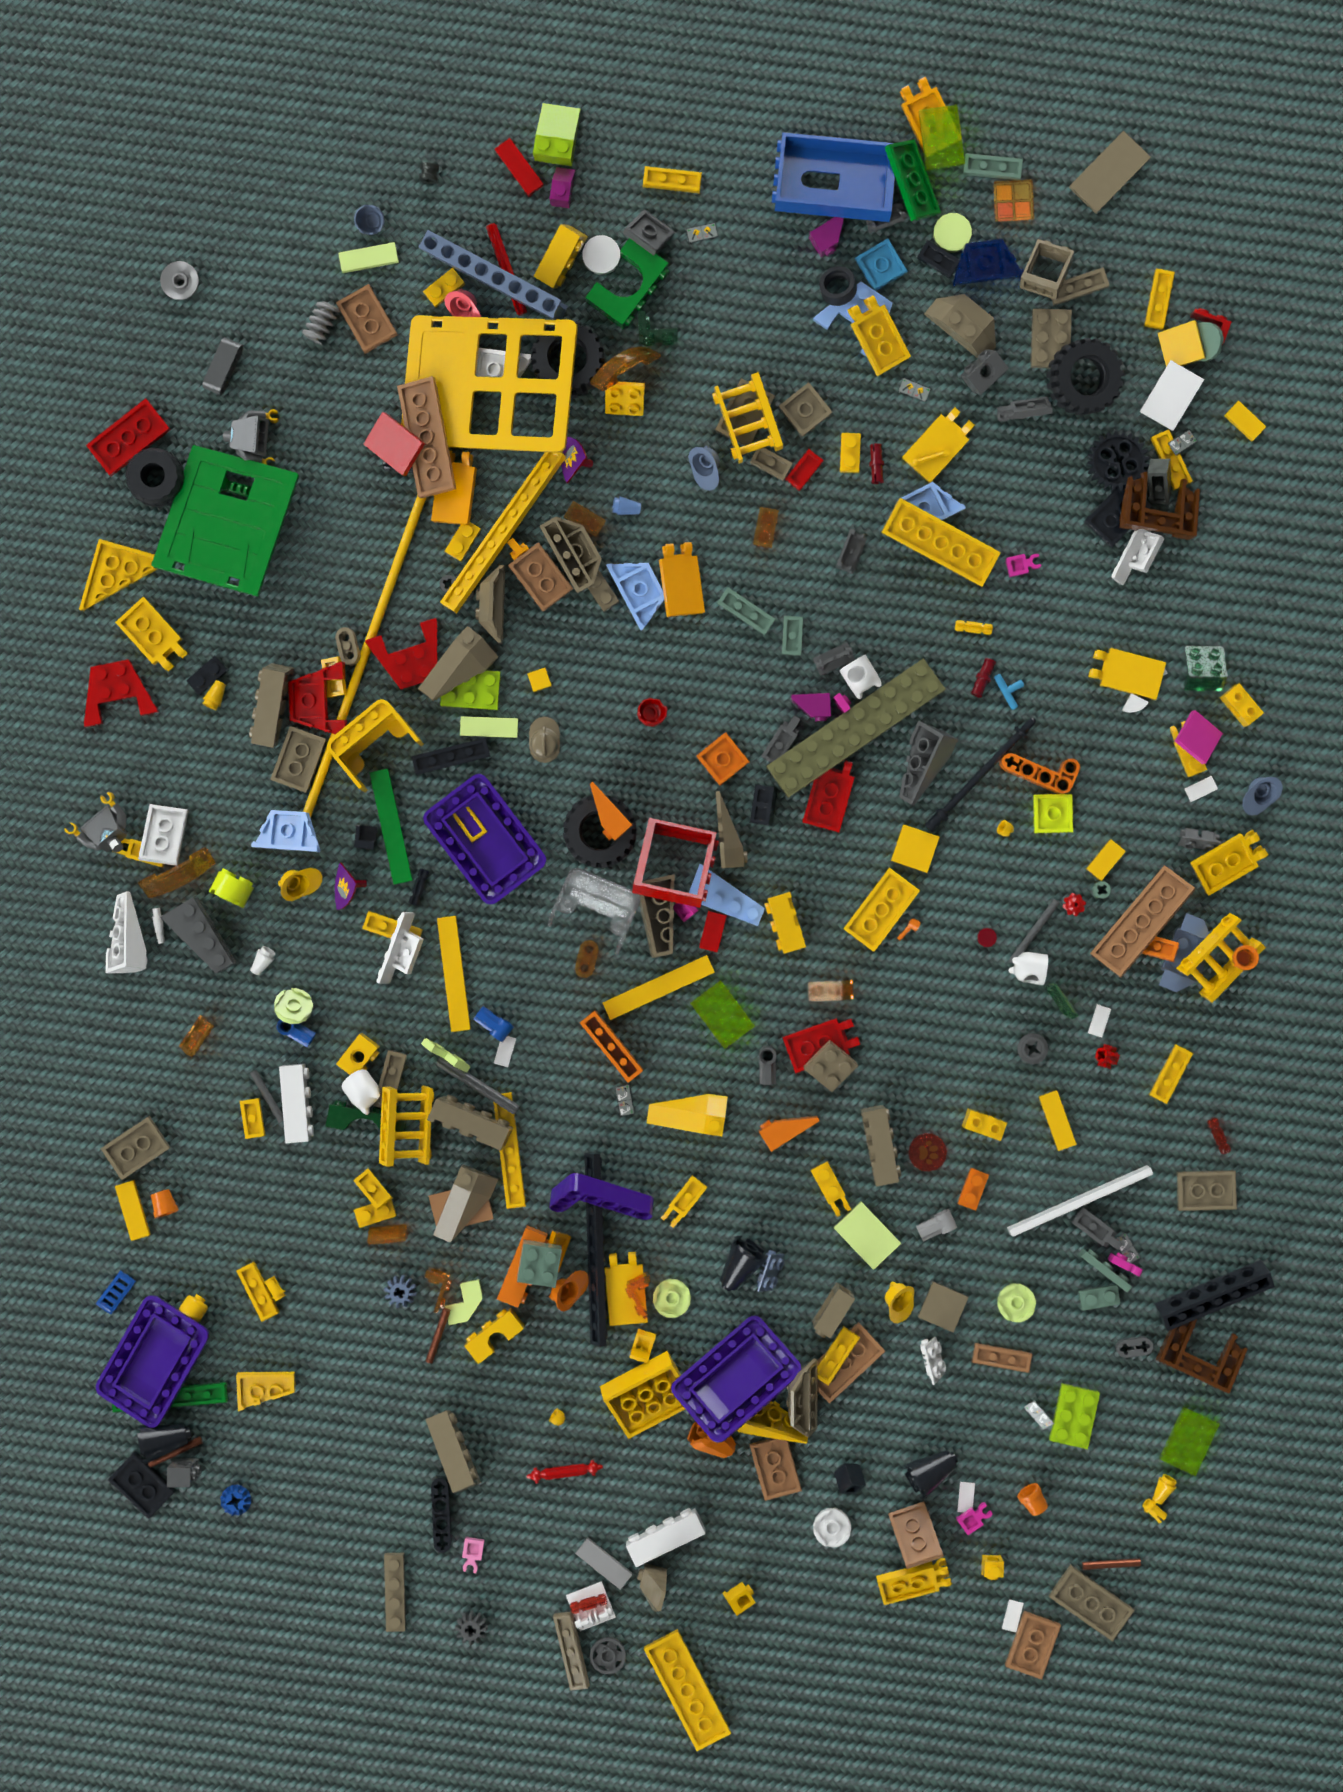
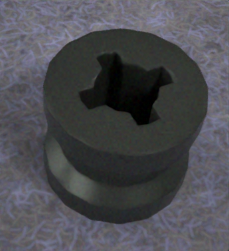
(428, 173)

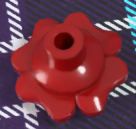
(1074, 904)

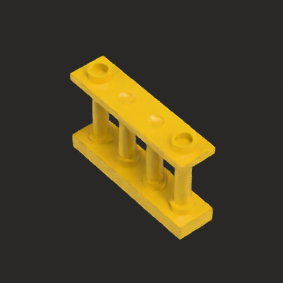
(766, 421)
(1226, 974)
(388, 1121)

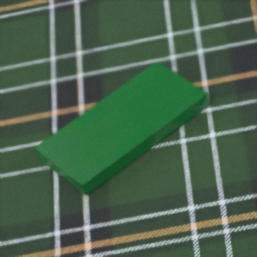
(912, 180)

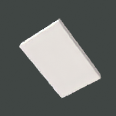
(1171, 395)
(163, 834)

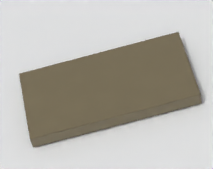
(1109, 172)
(1091, 1602)

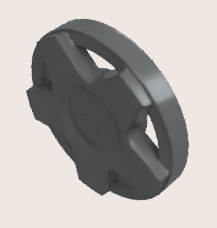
(608, 1655)

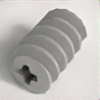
(320, 321)

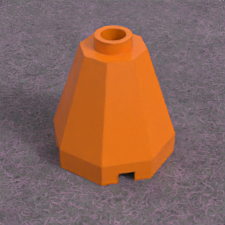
(700, 1441)

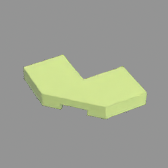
(451, 1058)
(472, 1296)

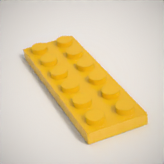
(940, 542)
(687, 1690)

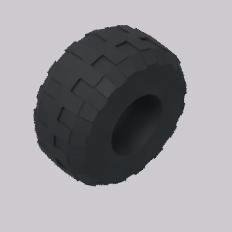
(142, 465)

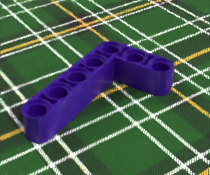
(602, 1194)

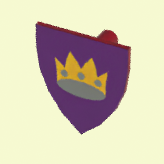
(574, 459)
(345, 887)

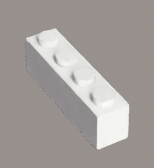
(295, 1103)
(665, 1537)

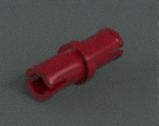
(876, 463)
(983, 677)

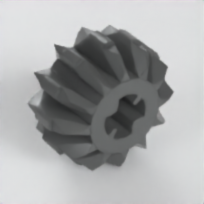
(477, 1624)

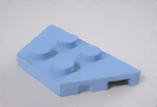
(934, 501)
(639, 590)
(287, 832)

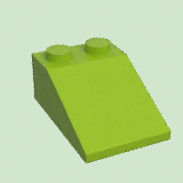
(556, 134)

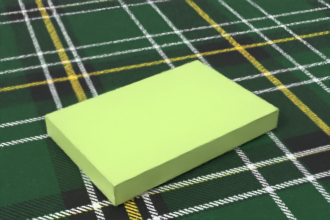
(867, 1235)

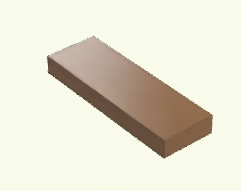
(1002, 1357)

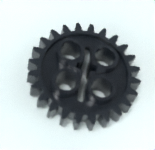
(1101, 466)

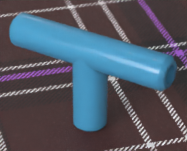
(1007, 690)

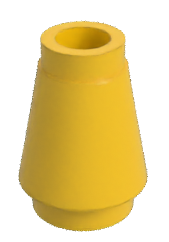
(215, 695)
(1164, 1488)

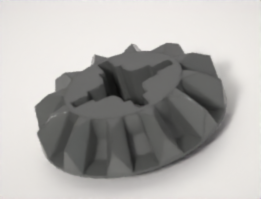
(1041, 1046)

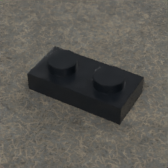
(938, 259)
(206, 675)

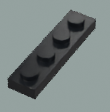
(450, 756)

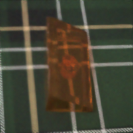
(387, 1234)

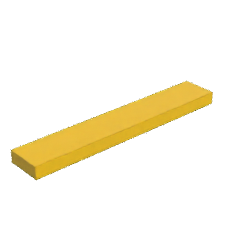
(453, 973)
(658, 987)
(511, 1161)

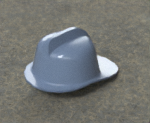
(705, 467)
(1261, 794)

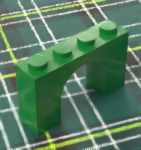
(622, 309)

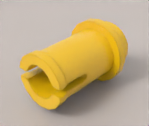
(274, 1288)
(1154, 1510)

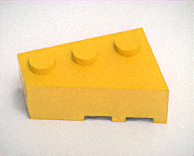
(560, 256)
(785, 923)

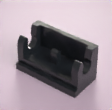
(763, 805)

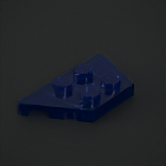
(986, 262)

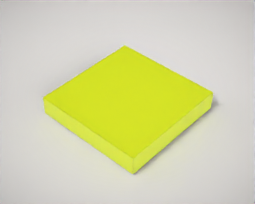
(1053, 813)

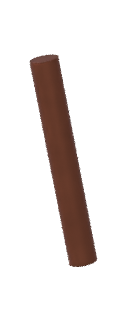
(438, 1334)
(193, 1443)
(1111, 1564)

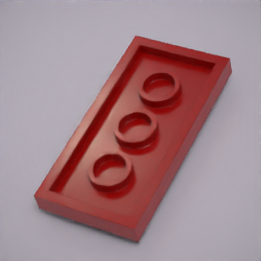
(127, 437)

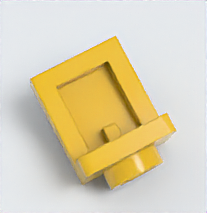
(642, 1346)

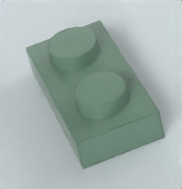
(792, 635)
(1099, 1297)

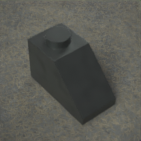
(1159, 481)

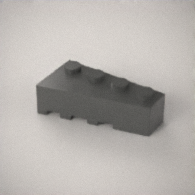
(198, 931)

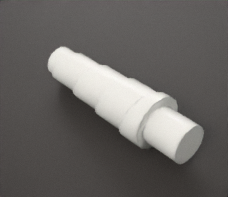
(158, 924)

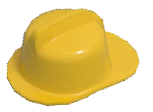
(300, 883)
(900, 1301)

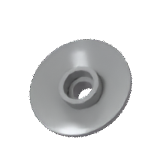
(173, 274)

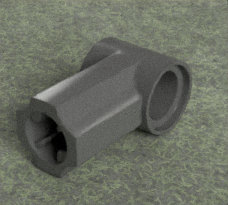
(767, 1068)

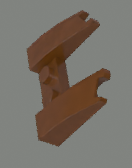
(1136, 516)
(1220, 1376)

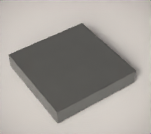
(648, 232)

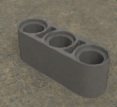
(222, 366)

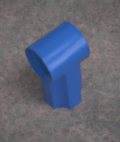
(497, 1027)
(298, 1033)

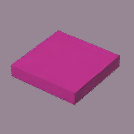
(1198, 737)

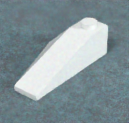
(127, 945)

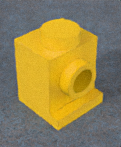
(992, 1567)
(740, 1598)

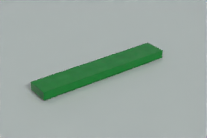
(391, 826)
(198, 1395)

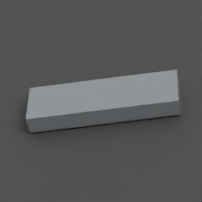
(603, 1563)

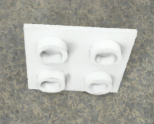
(935, 1366)
(594, 1616)

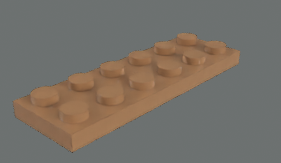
(424, 419)
(1142, 921)

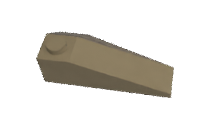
(461, 661)
(730, 846)
(466, 1198)

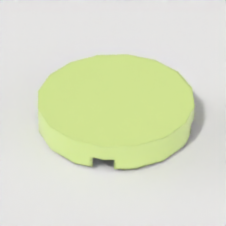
(952, 232)
(293, 1006)
(671, 1298)
(1016, 1302)

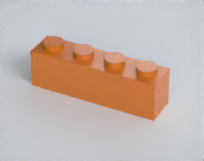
(611, 1046)
(511, 1290)

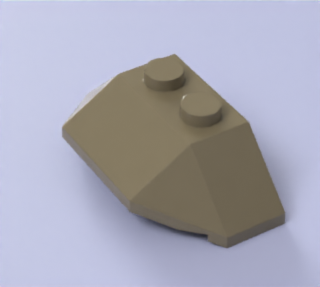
(964, 322)
(574, 551)
(492, 603)
(803, 1399)

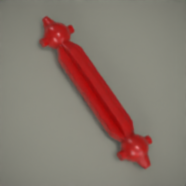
(564, 1471)

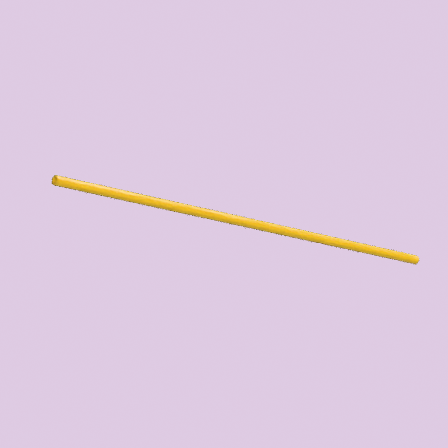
(365, 651)

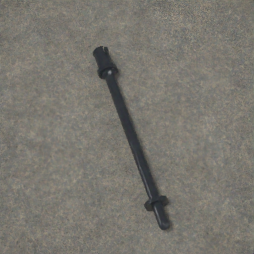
(942, 813)

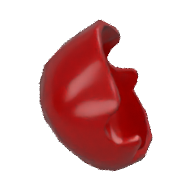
(651, 712)

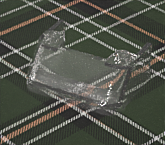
(598, 895)

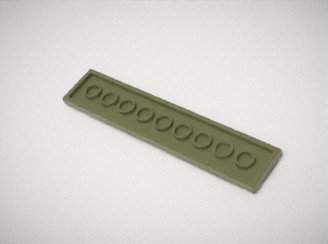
(855, 728)

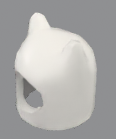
(860, 676)
(1030, 967)
(361, 1090)

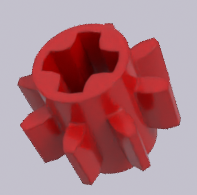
(1107, 1056)

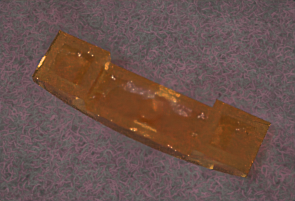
(607, 374)
(179, 875)

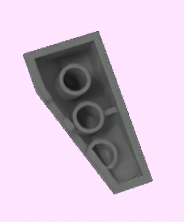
(927, 756)

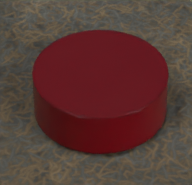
(986, 937)

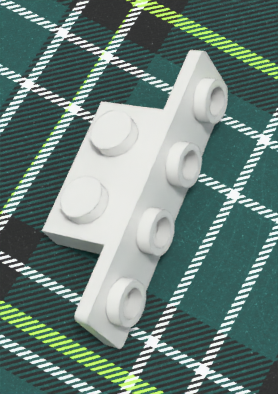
(1138, 554)
(402, 949)

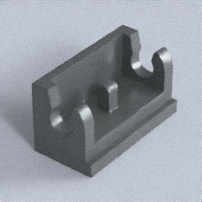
(851, 552)

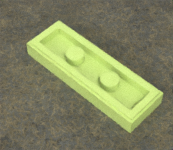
(368, 257)
(489, 727)

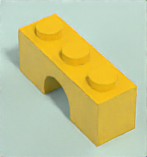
(479, 1344)

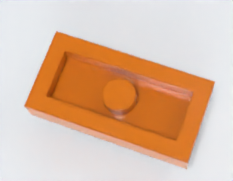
(1162, 949)
(973, 1188)

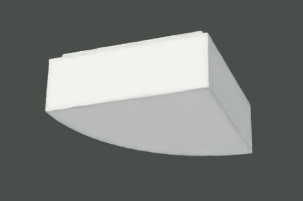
(1134, 704)

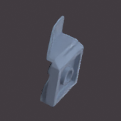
(1189, 936)

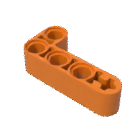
(1036, 770)

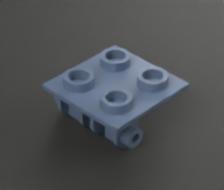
(768, 1278)

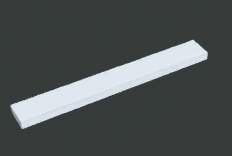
(1080, 1200)

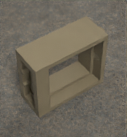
(1041, 285)
(833, 1311)

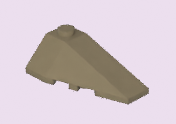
(653, 1584)

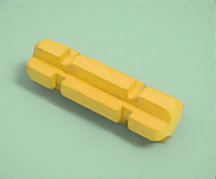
(973, 627)

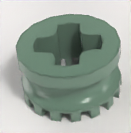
(1095, 890)

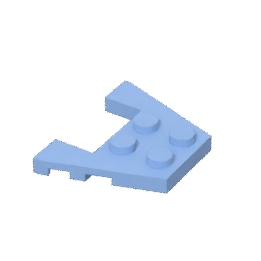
(863, 291)

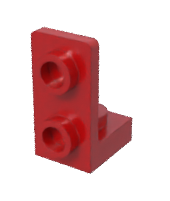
(1219, 320)

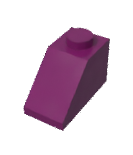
(562, 187)
(826, 236)
(814, 705)

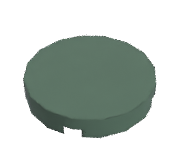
(1211, 339)

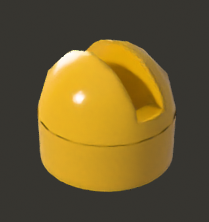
(1005, 828)
(557, 1417)

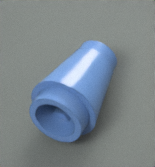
(624, 506)

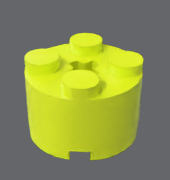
(232, 889)

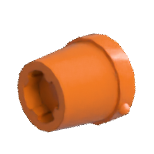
(1245, 957)
(163, 1203)
(1033, 1499)

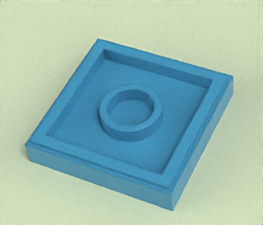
(881, 265)

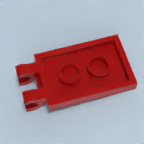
(829, 798)
(807, 1042)

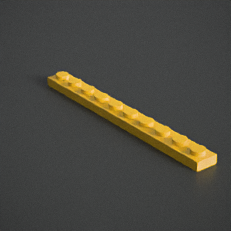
(502, 530)

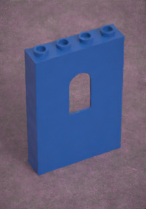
(864, 179)

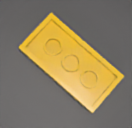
(881, 909)

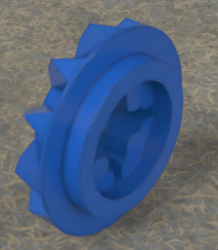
(239, 1492)

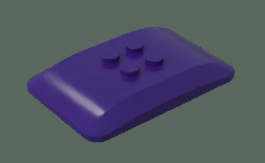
(497, 859)
(152, 1361)
(736, 1379)

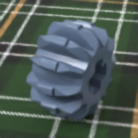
(403, 1285)

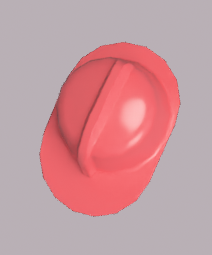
(462, 304)

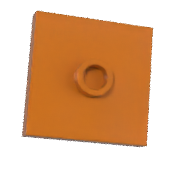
(722, 759)

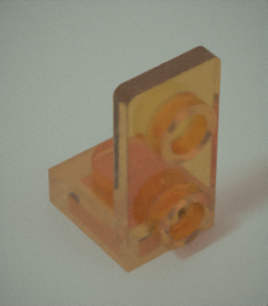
(830, 990)
(435, 1276)
(638, 1282)

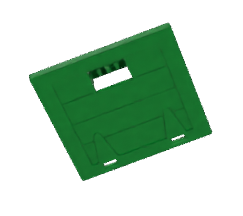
(222, 534)

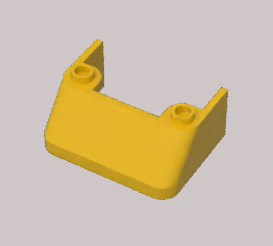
(362, 732)

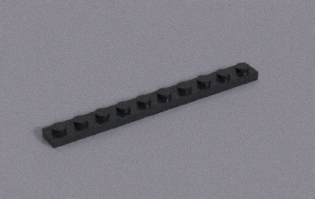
(596, 1258)

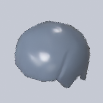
(369, 219)

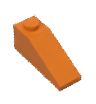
(610, 817)
(783, 1130)

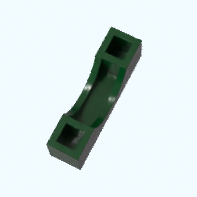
(341, 1115)

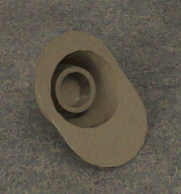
(544, 739)

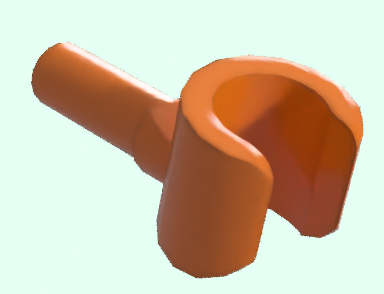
(912, 924)

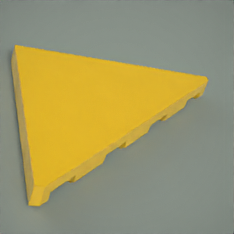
(113, 570)

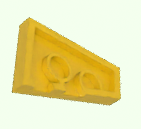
(263, 1386)

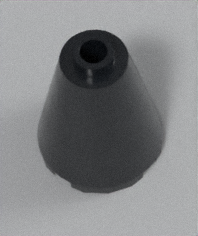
(741, 1263)
(161, 1440)
(930, 1472)

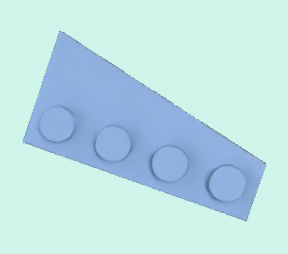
(727, 899)

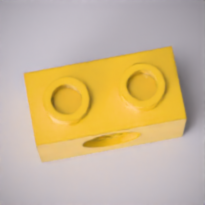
(1241, 705)
(363, 1044)
(984, 1124)

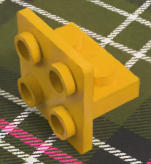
(625, 399)

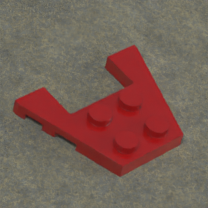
(412, 664)
(113, 683)
(309, 699)

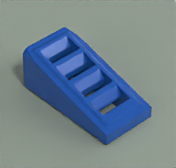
(105, 1305)

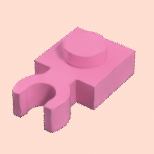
(472, 1551)

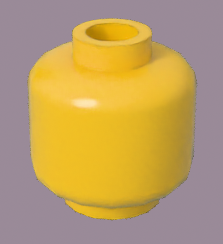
(194, 1307)

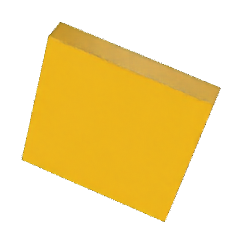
(1182, 344)
(915, 848)

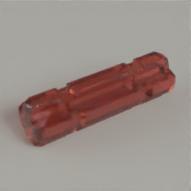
(1219, 1135)
(588, 1603)

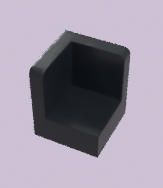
(366, 837)
(849, 1478)

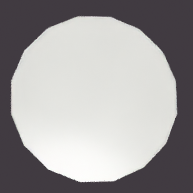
(601, 255)
(832, 1527)

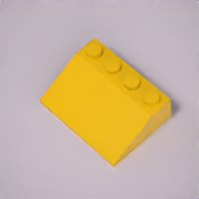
(643, 1395)

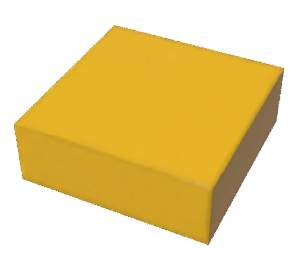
(539, 679)

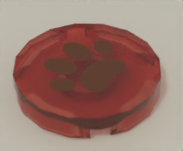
(927, 1152)

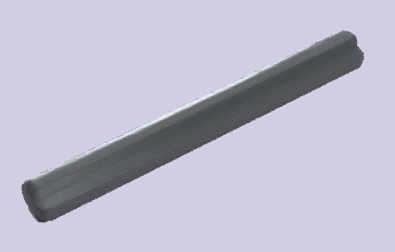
(479, 1086)

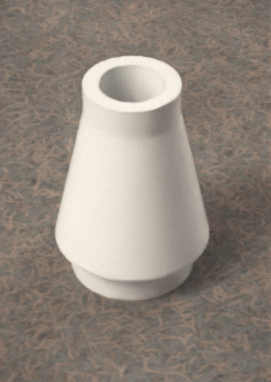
(263, 959)

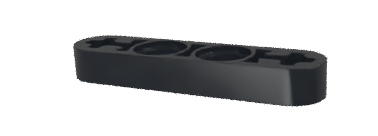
(441, 1514)

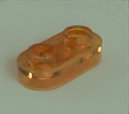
(586, 958)

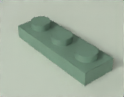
(992, 166)
(746, 611)
(1106, 1269)

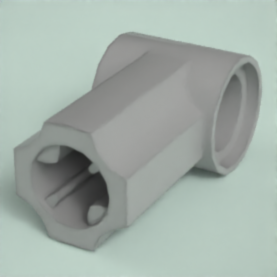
(941, 1223)

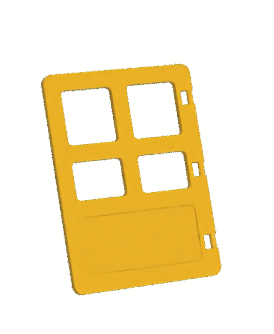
(452, 358)

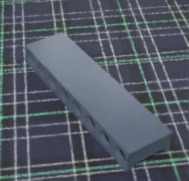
(493, 276)

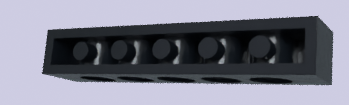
(1214, 1295)

